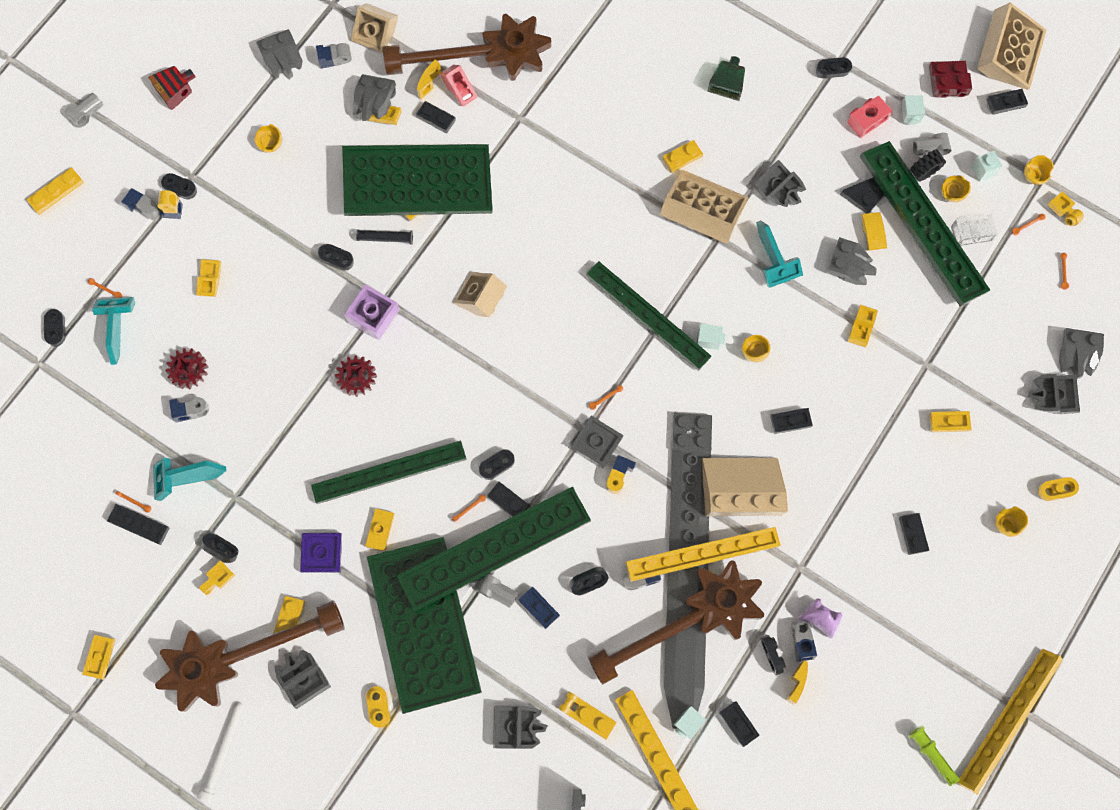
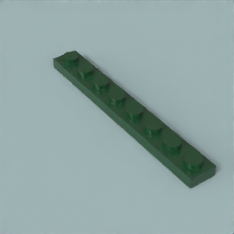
(648, 316)
(388, 472)

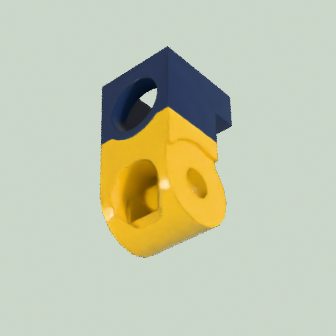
(170, 205)
(617, 474)

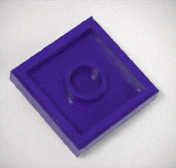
(321, 553)

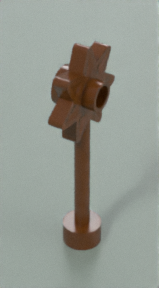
(511, 47)
(722, 602)
(201, 668)

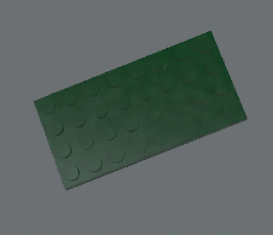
(416, 179)
(427, 647)

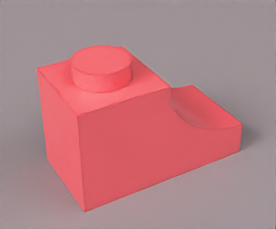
(458, 84)

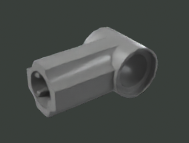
(81, 112)
(938, 141)
(493, 588)

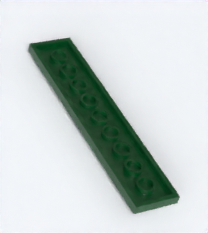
(925, 223)
(493, 549)

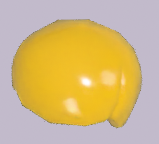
(268, 138)
(1038, 169)
(955, 188)
(756, 348)
(1011, 521)

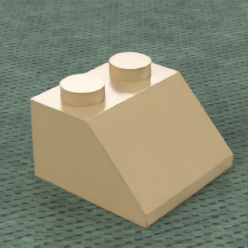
(373, 27)
(480, 293)

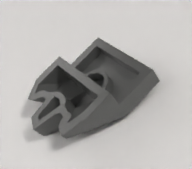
(280, 54)
(372, 96)
(780, 185)
(851, 262)
(1081, 351)
(1056, 394)
(301, 678)
(516, 727)

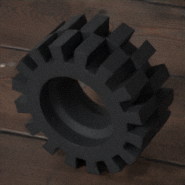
(928, 165)

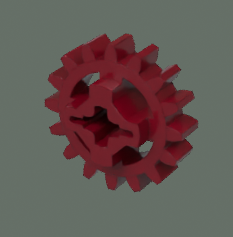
(178, 369)
(360, 370)

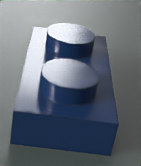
(539, 607)

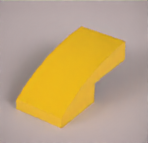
(426, 81)
(874, 231)
(209, 278)
(862, 326)
(800, 678)

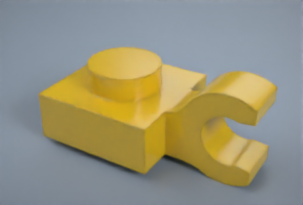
(219, 576)

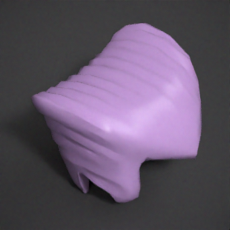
(822, 617)

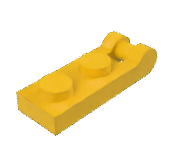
(588, 716)

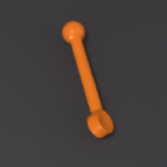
(1016, 231)
(91, 281)
(1065, 285)
(593, 405)
(481, 498)
(147, 508)

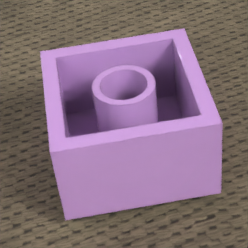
(372, 312)

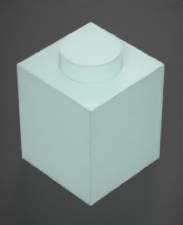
(912, 109)
(986, 166)
(710, 336)
(689, 723)

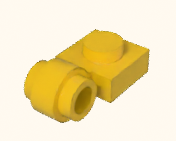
(1063, 205)

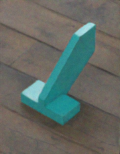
(781, 270)
(113, 308)
(165, 478)

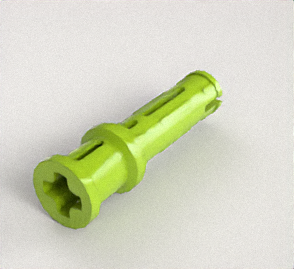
(929, 748)

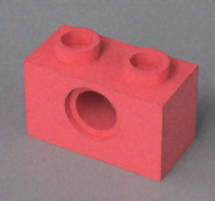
(876, 109)

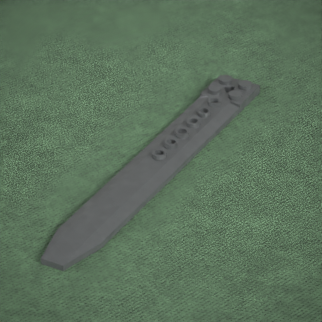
(688, 527)

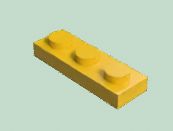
(55, 191)

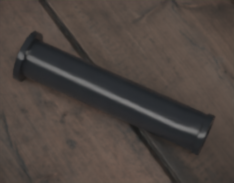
(385, 236)

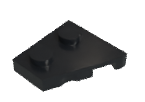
(864, 195)

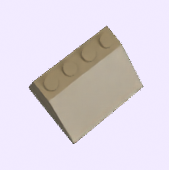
(1012, 47)
(704, 206)
(743, 487)

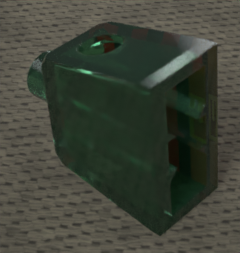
(728, 79)

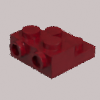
(950, 79)

